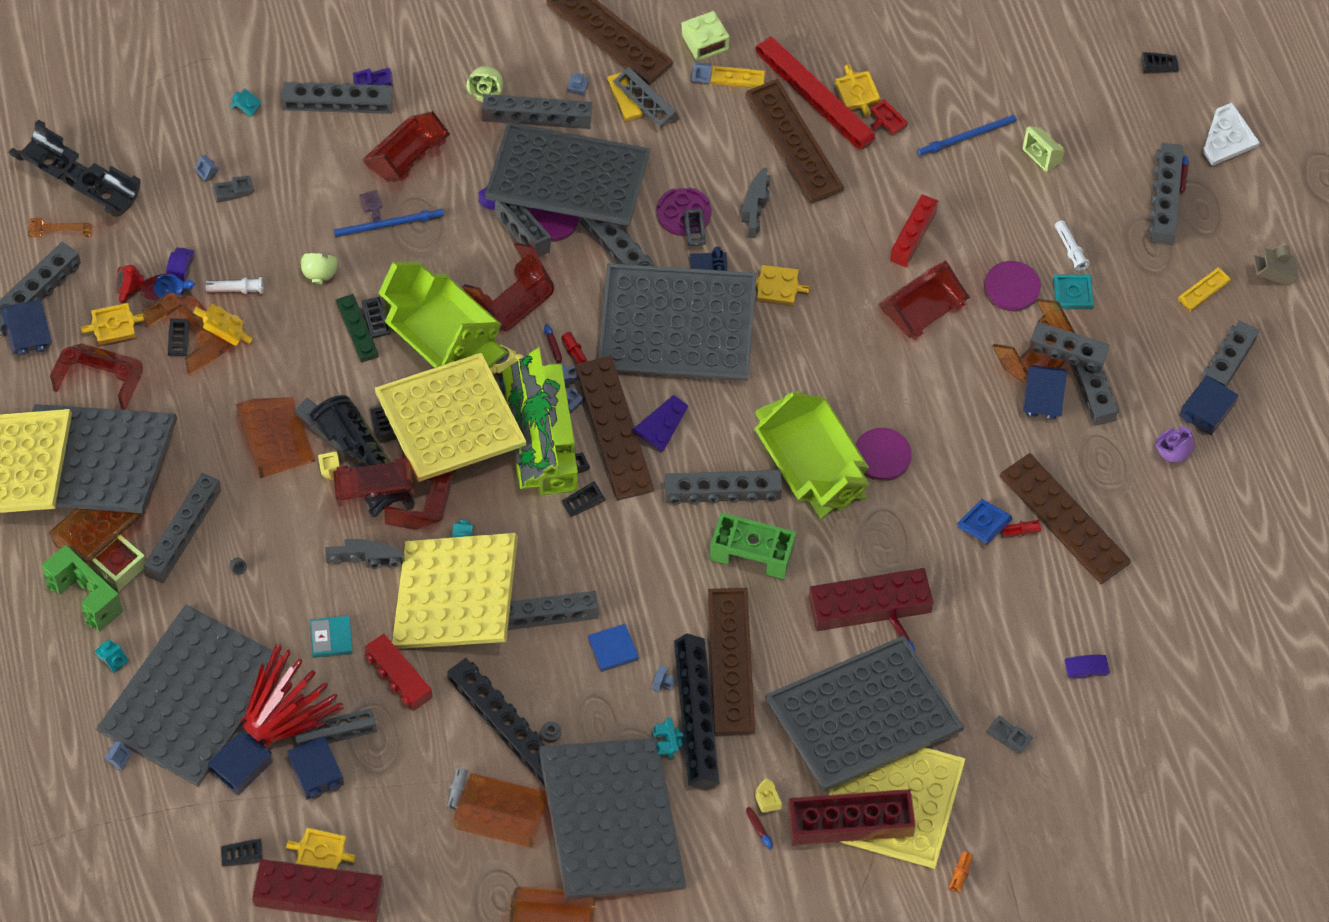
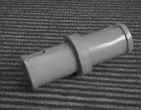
(457, 788)

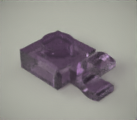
(372, 203)

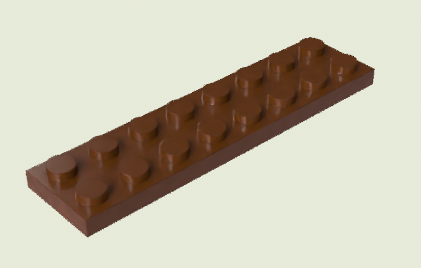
(614, 37)
(794, 141)
(613, 428)
(1065, 518)
(731, 661)

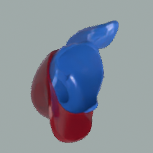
(162, 284)

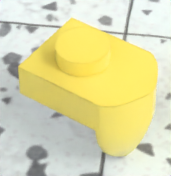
(328, 464)
(767, 796)

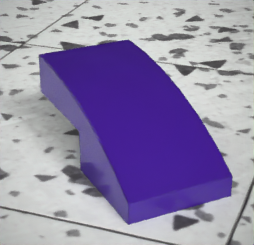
(379, 77)
(1087, 665)

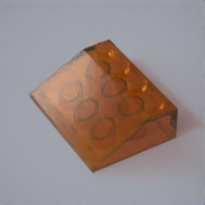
(274, 434)
(91, 530)
(500, 810)

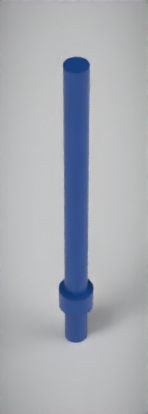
(936, 146)
(424, 216)

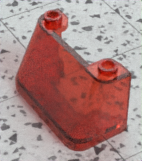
(925, 299)

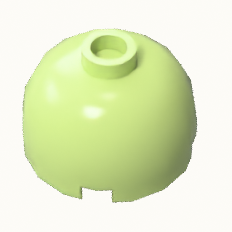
(485, 81)
(318, 268)

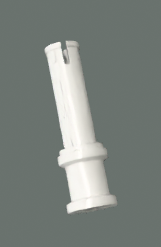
(1075, 252)
(244, 285)

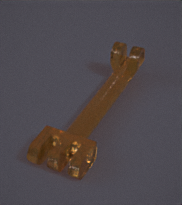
(37, 226)

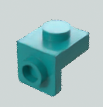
(245, 101)
(462, 528)
(112, 655)

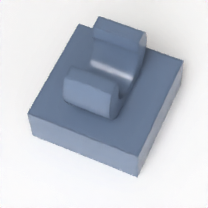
(701, 72)
(578, 84)
(206, 168)
(567, 377)
(574, 399)
(662, 679)
(118, 755)

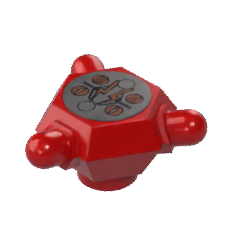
(128, 281)

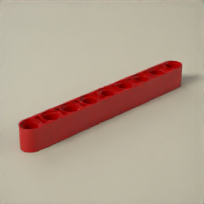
(815, 93)

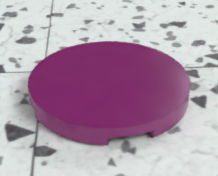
(674, 202)
(556, 224)
(1012, 285)
(885, 453)

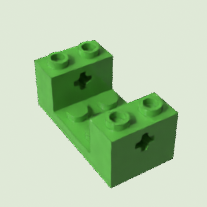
(773, 547)
(65, 569)

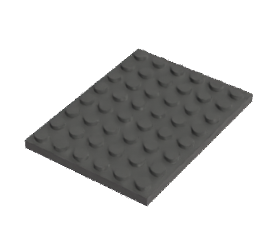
(568, 173)
(678, 321)
(112, 457)
(188, 695)
(864, 713)
(611, 818)

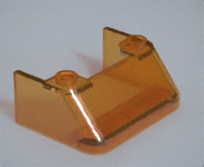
(209, 344)
(1018, 366)
(549, 905)

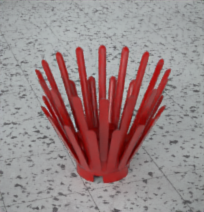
(273, 722)

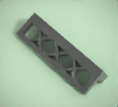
(647, 94)
(341, 732)

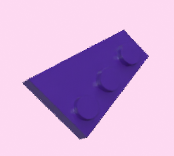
(661, 423)

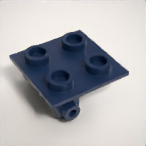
(709, 261)

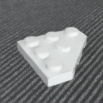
(1228, 136)

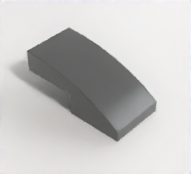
(232, 190)
(1009, 735)

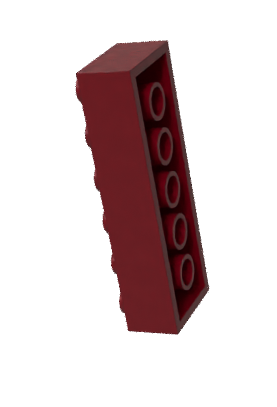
(870, 599)
(851, 817)
(318, 890)

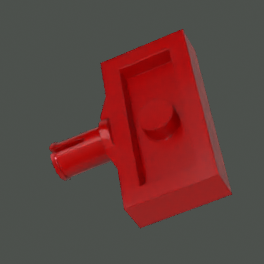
(887, 117)

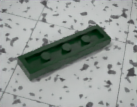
(357, 328)

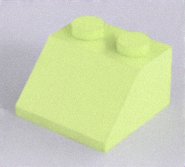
(1042, 148)

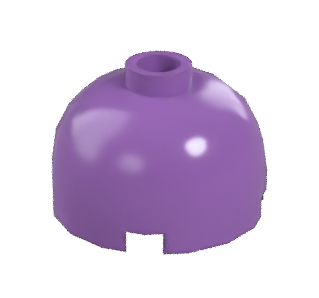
(1176, 445)

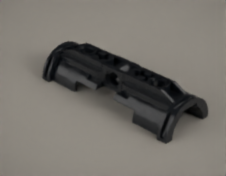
(50, 145)
(356, 435)

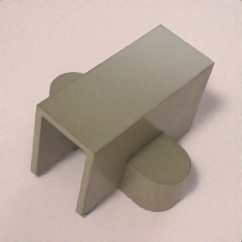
(1277, 265)

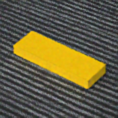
(737, 77)
(627, 107)
(1204, 289)

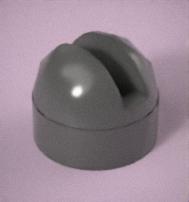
(241, 569)

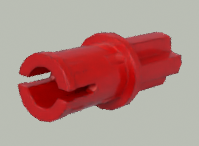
(573, 348)
(1022, 528)

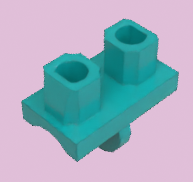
(672, 738)

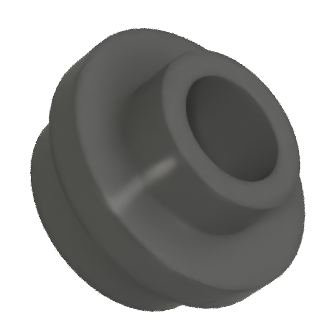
(551, 736)

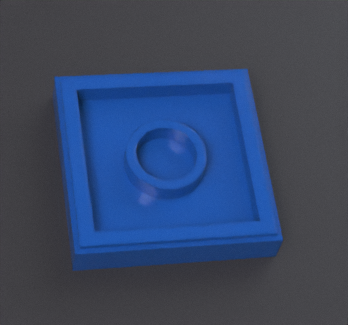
(984, 521)
(613, 647)

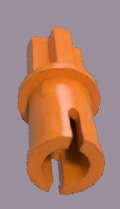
(961, 871)

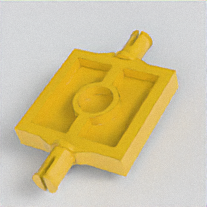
(857, 90)
(779, 285)
(113, 324)
(223, 324)
(321, 849)

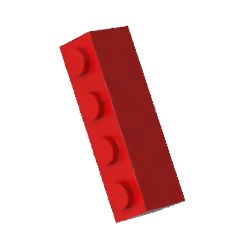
(914, 230)
(397, 672)

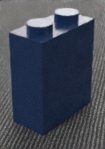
(26, 327)
(1044, 391)
(1208, 405)
(240, 762)
(315, 768)

